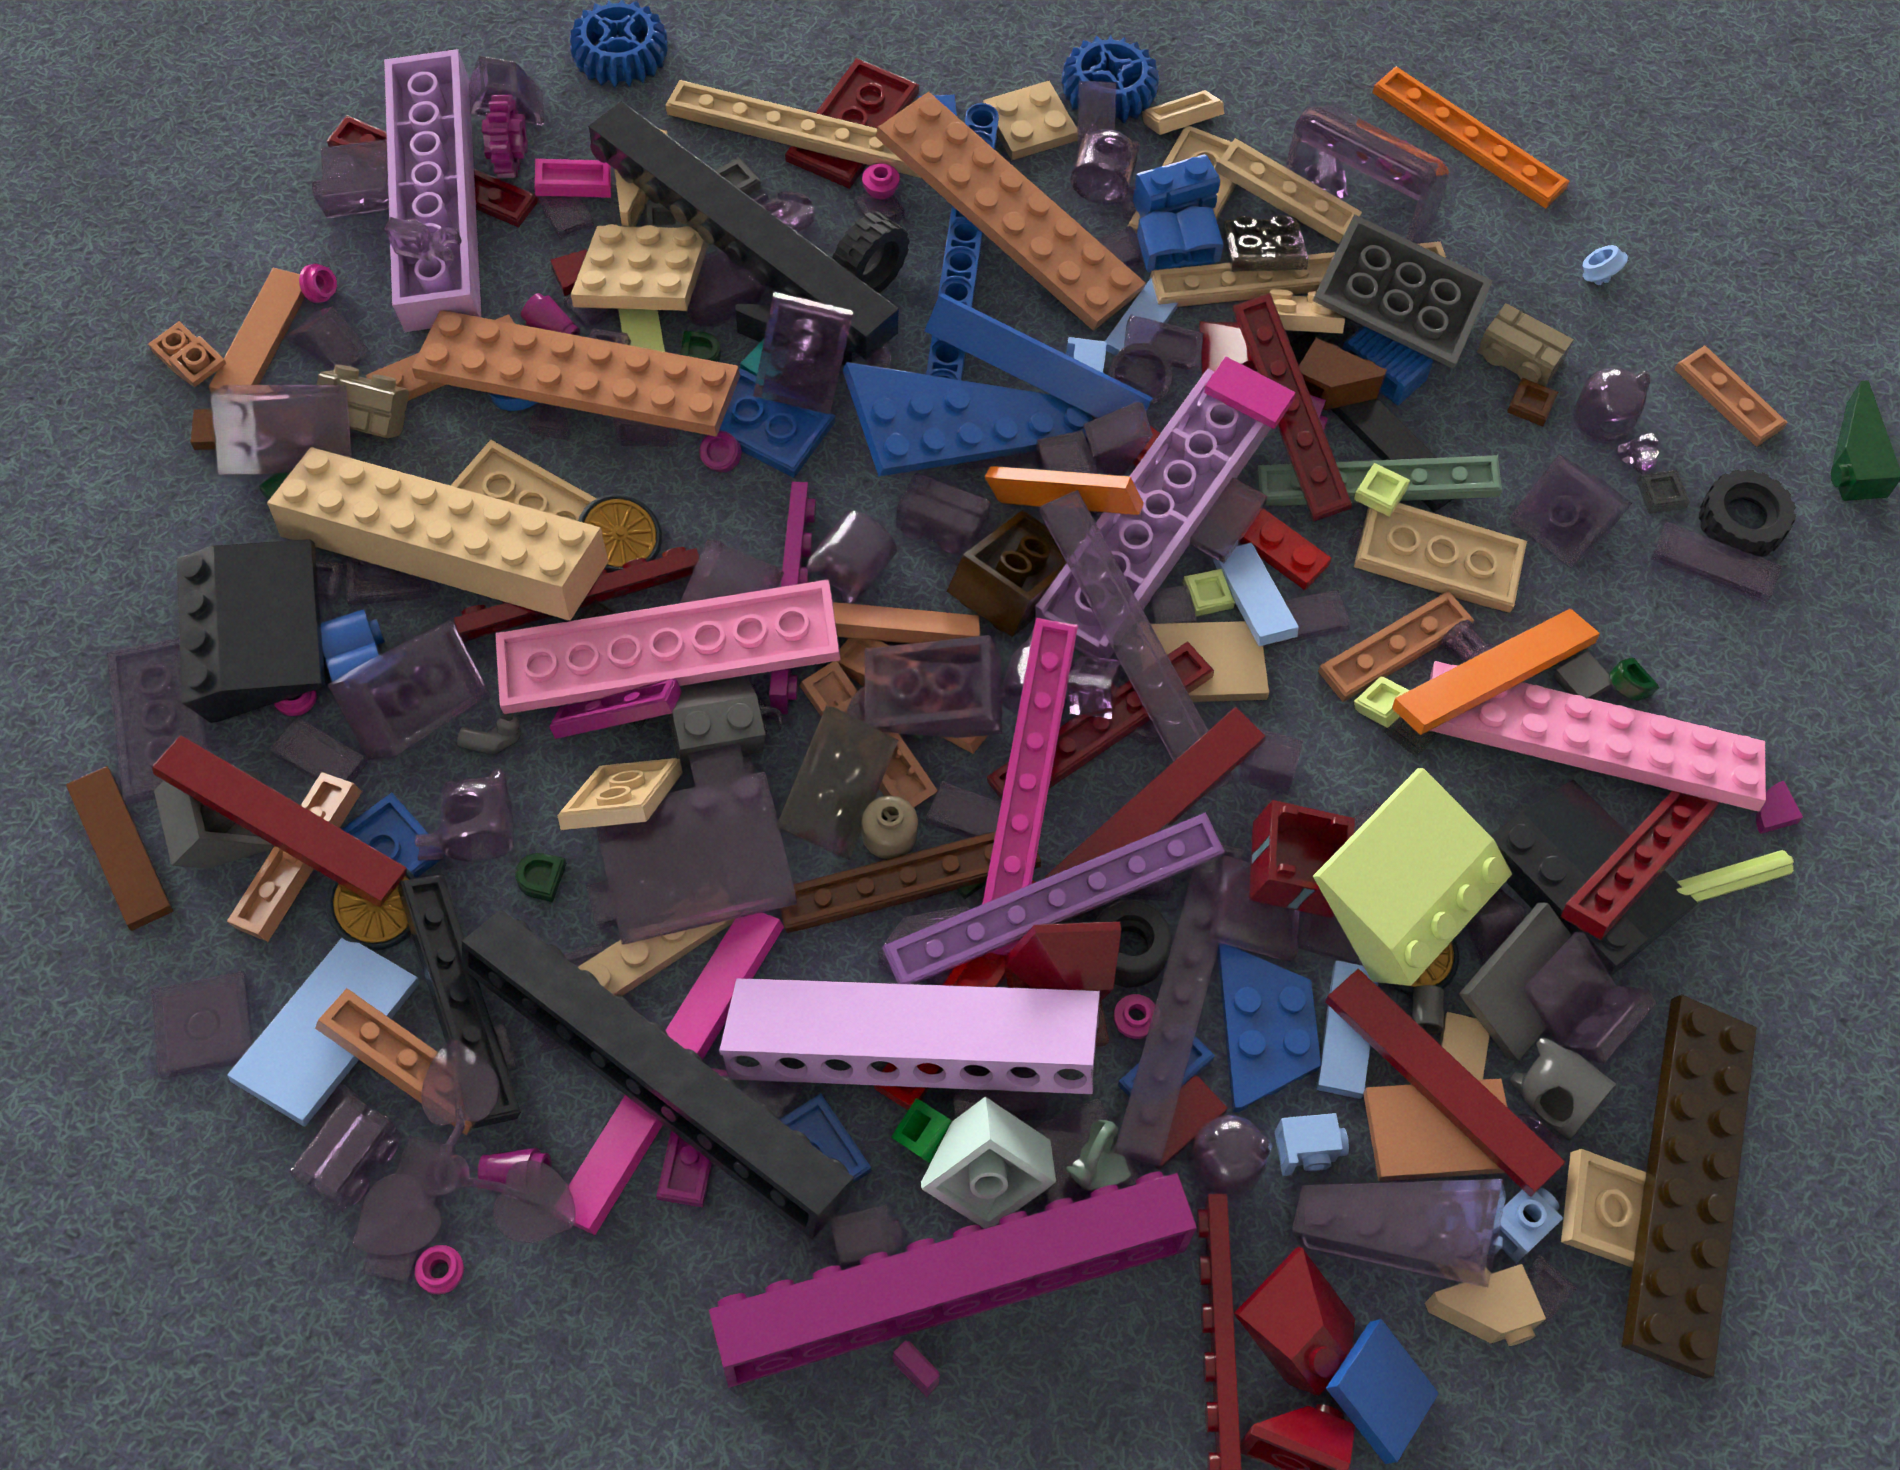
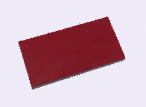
(862, 97)

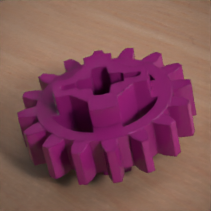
(504, 136)

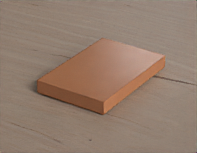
(1419, 1141)

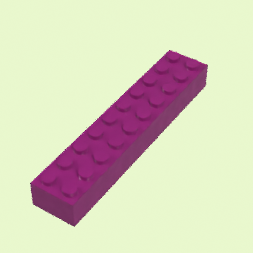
(951, 1277)

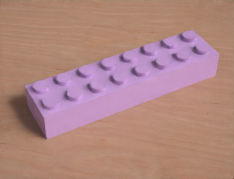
(432, 183)

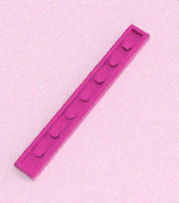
(1031, 761)
(694, 1028)

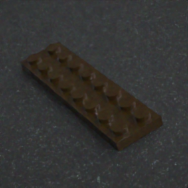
(1690, 1189)

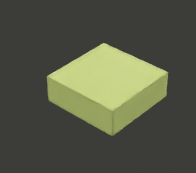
(1382, 489)
(1209, 592)
(1378, 700)

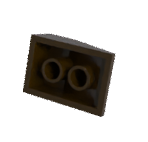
(1008, 573)

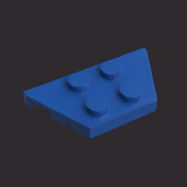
(1266, 1026)

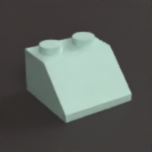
(989, 1164)

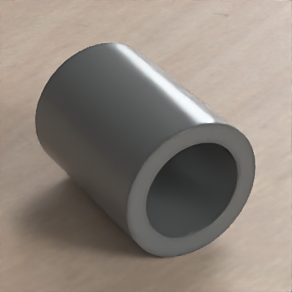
(1428, 1008)

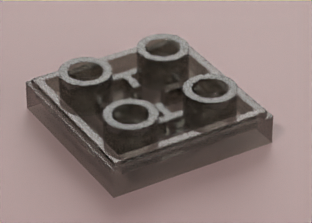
(1265, 244)

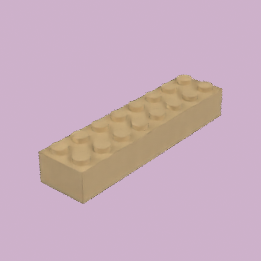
(440, 532)

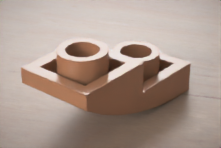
(186, 354)

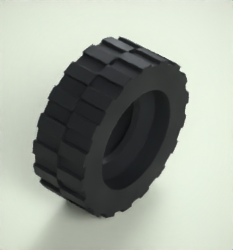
(873, 250)
(1757, 489)

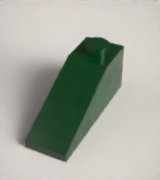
(1864, 455)

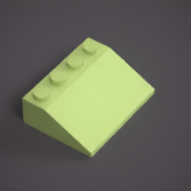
(1411, 879)

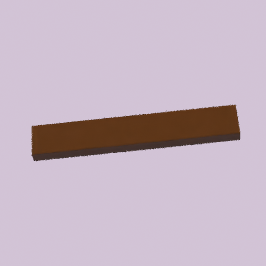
(890, 882)

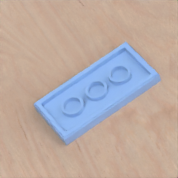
(295, 1063)

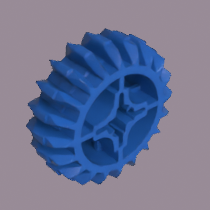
(618, 52)
(1113, 62)

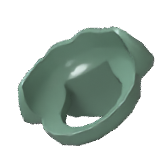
(1098, 1162)

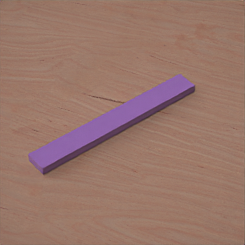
(1053, 900)

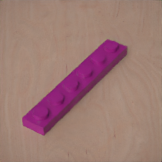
(797, 546)

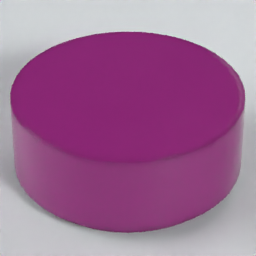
(720, 452)

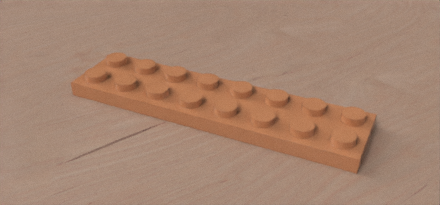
(1010, 210)
(577, 372)

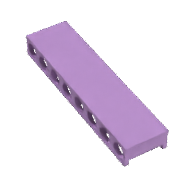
(1178, 484)
(909, 1028)

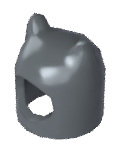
(1562, 1087)

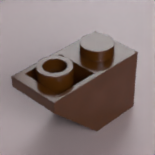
(1340, 375)

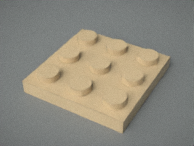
(640, 268)

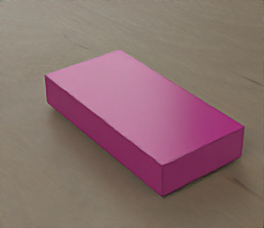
(572, 178)
(1249, 392)

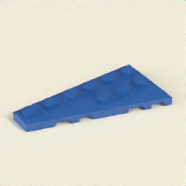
(943, 421)

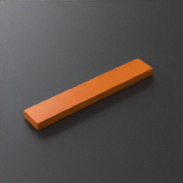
(1471, 137)
(1494, 671)

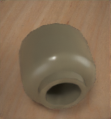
(889, 827)

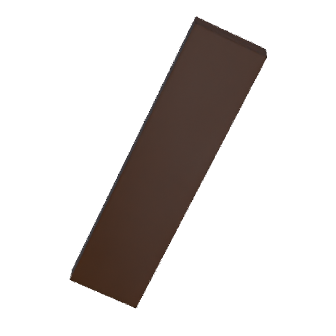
(119, 848)

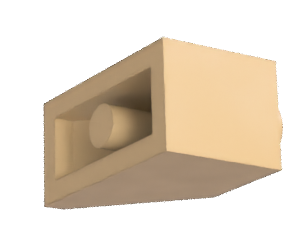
(1493, 1313)

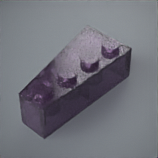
(1412, 1226)

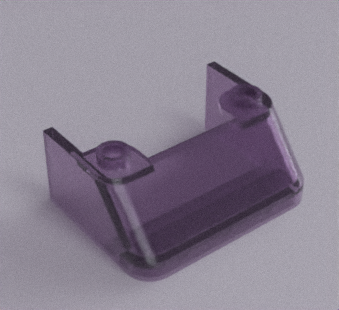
(1374, 154)

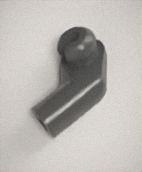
(495, 740)

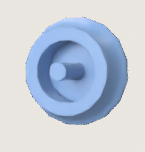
(1603, 264)

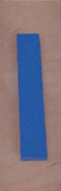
(1030, 359)

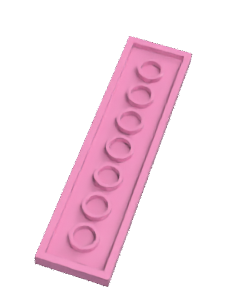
(662, 643)
(1617, 742)

